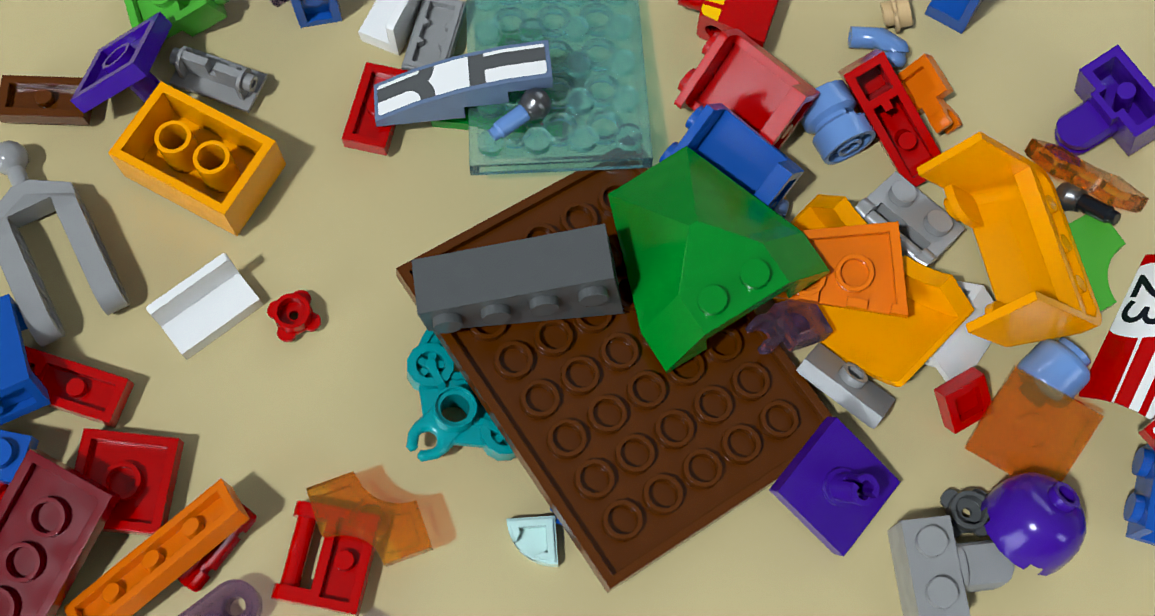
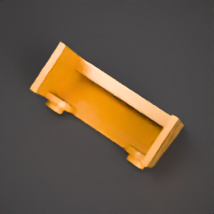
(1022, 241)

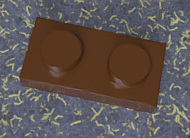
(40, 100)

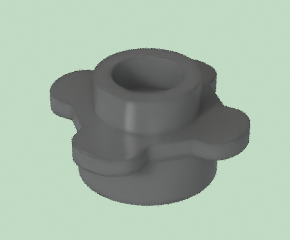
(970, 500)

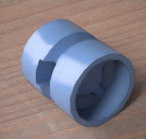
(837, 126)

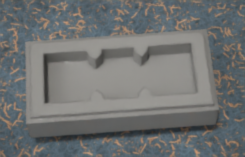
(434, 32)
(846, 385)

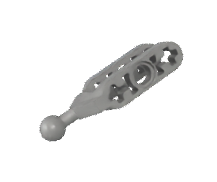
(30, 201)

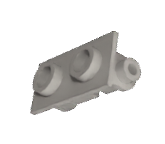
(216, 78)

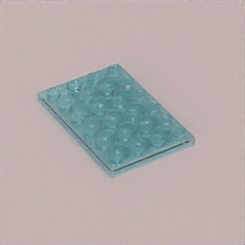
(596, 93)

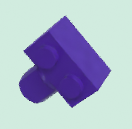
(1114, 104)

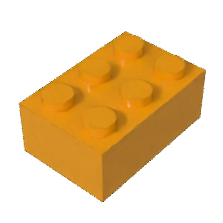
(198, 158)

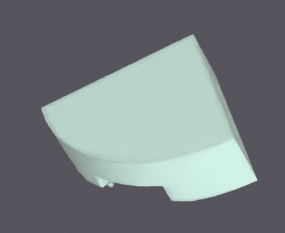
(535, 538)

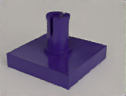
(124, 64)
(835, 486)

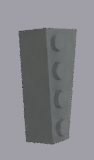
(519, 281)

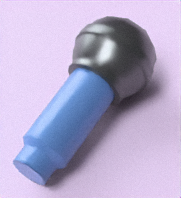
(532, 106)

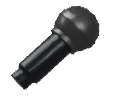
(1076, 199)

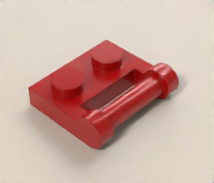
(339, 573)

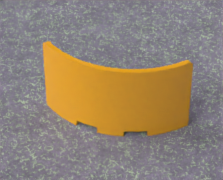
(885, 344)

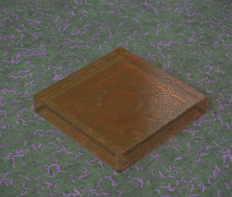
(1033, 428)

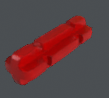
(197, 575)

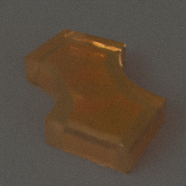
(1102, 184)
(348, 509)

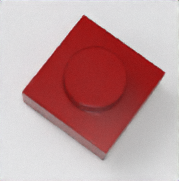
(963, 399)

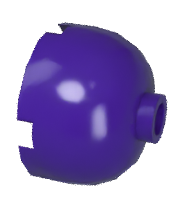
(1035, 521)

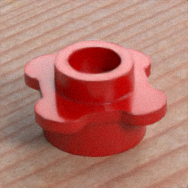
(286, 305)

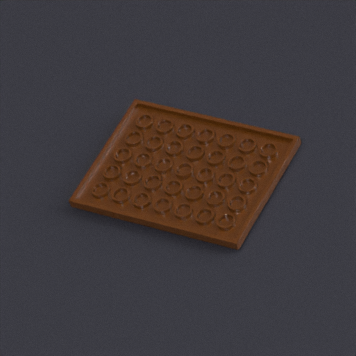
(598, 424)

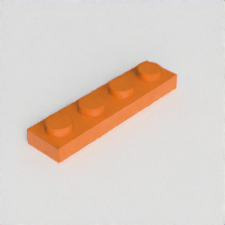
(163, 555)

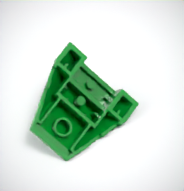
(702, 253)

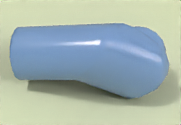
(881, 39)

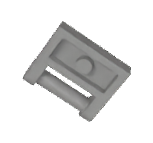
(923, 225)

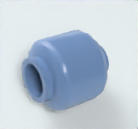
(1059, 365)

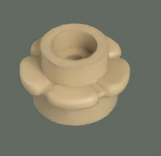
(896, 14)

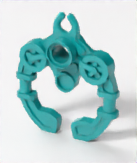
(440, 387)

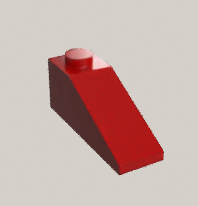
(890, 113)

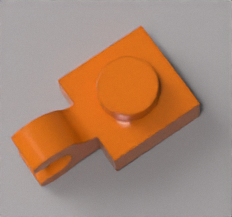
(927, 91)

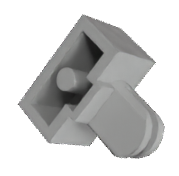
(937, 571)

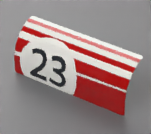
(1126, 359)

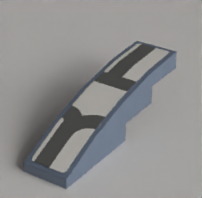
(462, 81)

